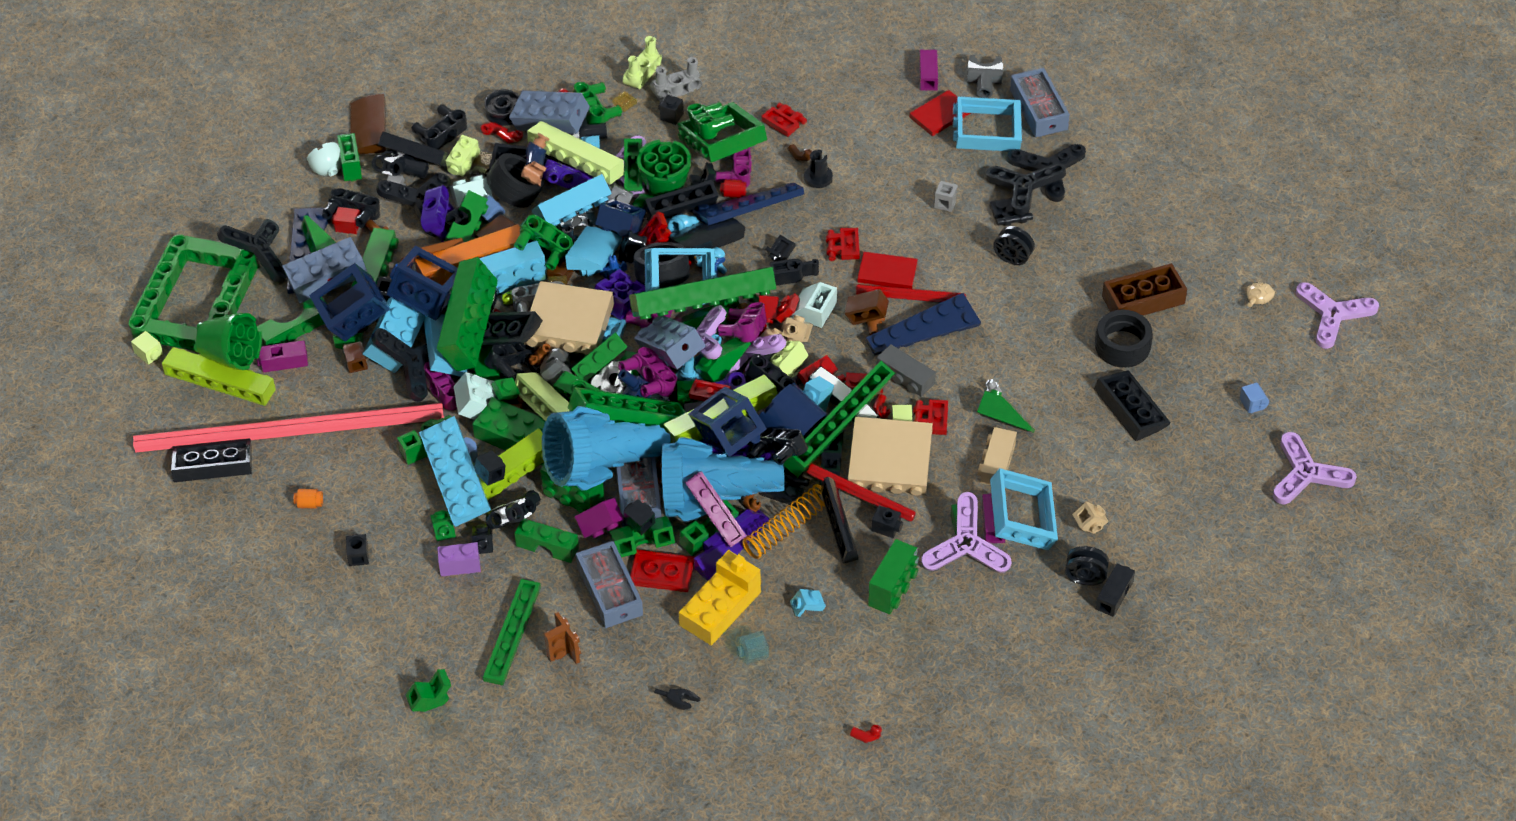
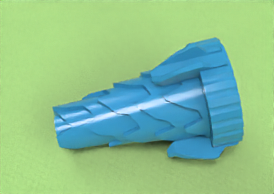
(585, 443)
(728, 476)

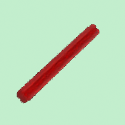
(909, 294)
(861, 492)

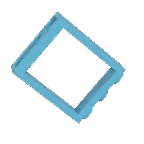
(987, 106)
(652, 263)
(1017, 532)

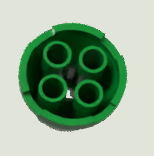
(663, 166)
(229, 340)

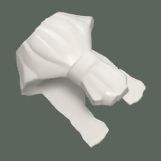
(602, 379)

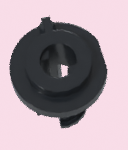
(818, 173)

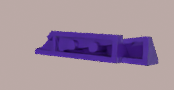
(716, 546)

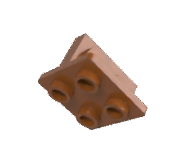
(562, 641)

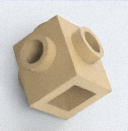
(796, 329)
(1090, 517)

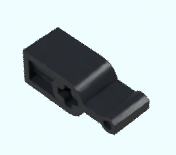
(793, 270)

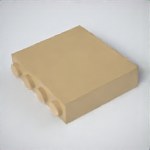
(571, 317)
(890, 455)

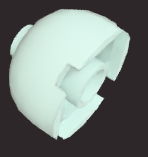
(325, 160)

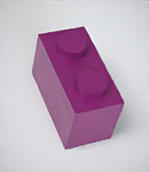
(598, 518)

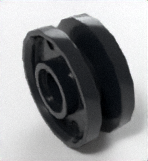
(500, 106)
(1014, 245)
(1087, 565)

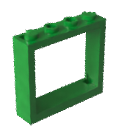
(753, 134)

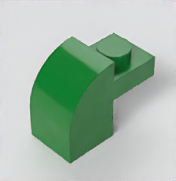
(431, 694)

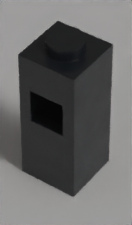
(1115, 590)

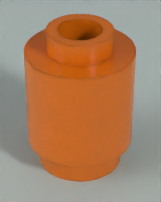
(308, 498)

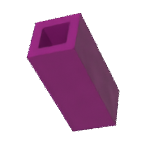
(928, 70)
(283, 356)
(988, 520)

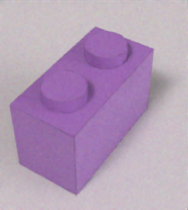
(459, 559)

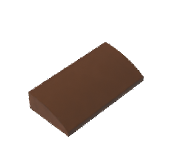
(368, 123)

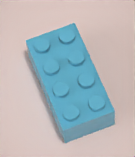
(575, 200)
(517, 267)
(402, 323)

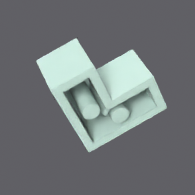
(473, 394)

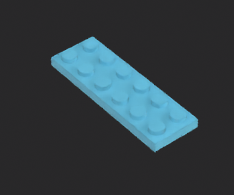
(454, 471)

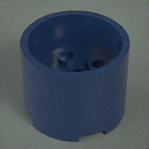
(793, 411)

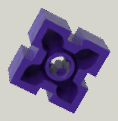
(621, 286)

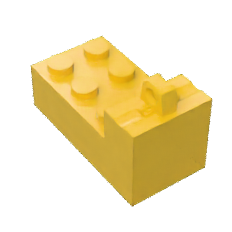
(721, 598)

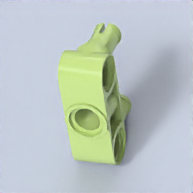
(643, 66)

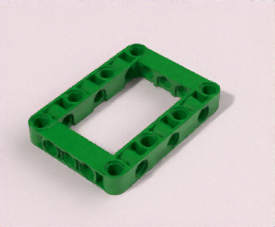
(177, 253)

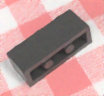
(908, 371)

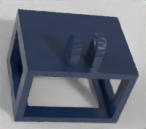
(418, 290)
(353, 308)
(731, 428)

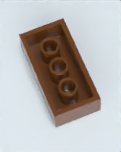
(1146, 291)

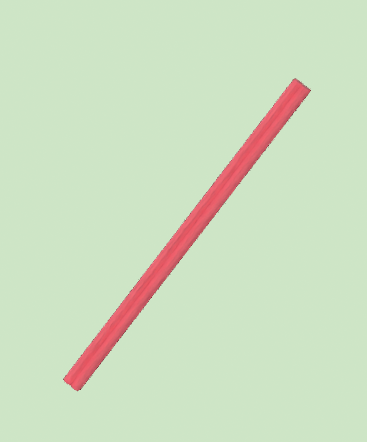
(290, 427)

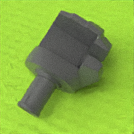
(554, 365)

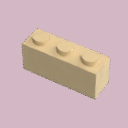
(999, 453)

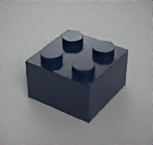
(620, 217)

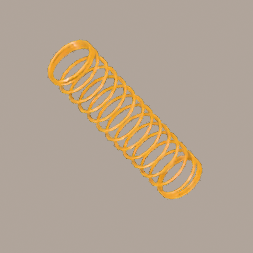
(821, 503)

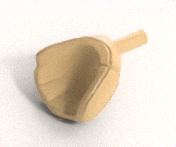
(1259, 293)

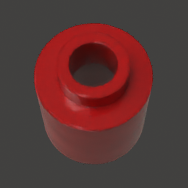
(733, 188)

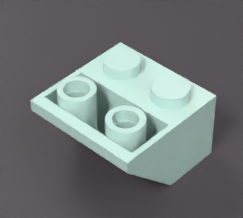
(477, 184)
(816, 303)

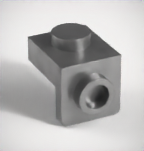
(619, 193)

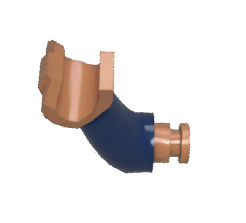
(535, 160)

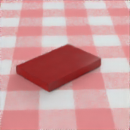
(937, 113)
(887, 270)
(662, 570)

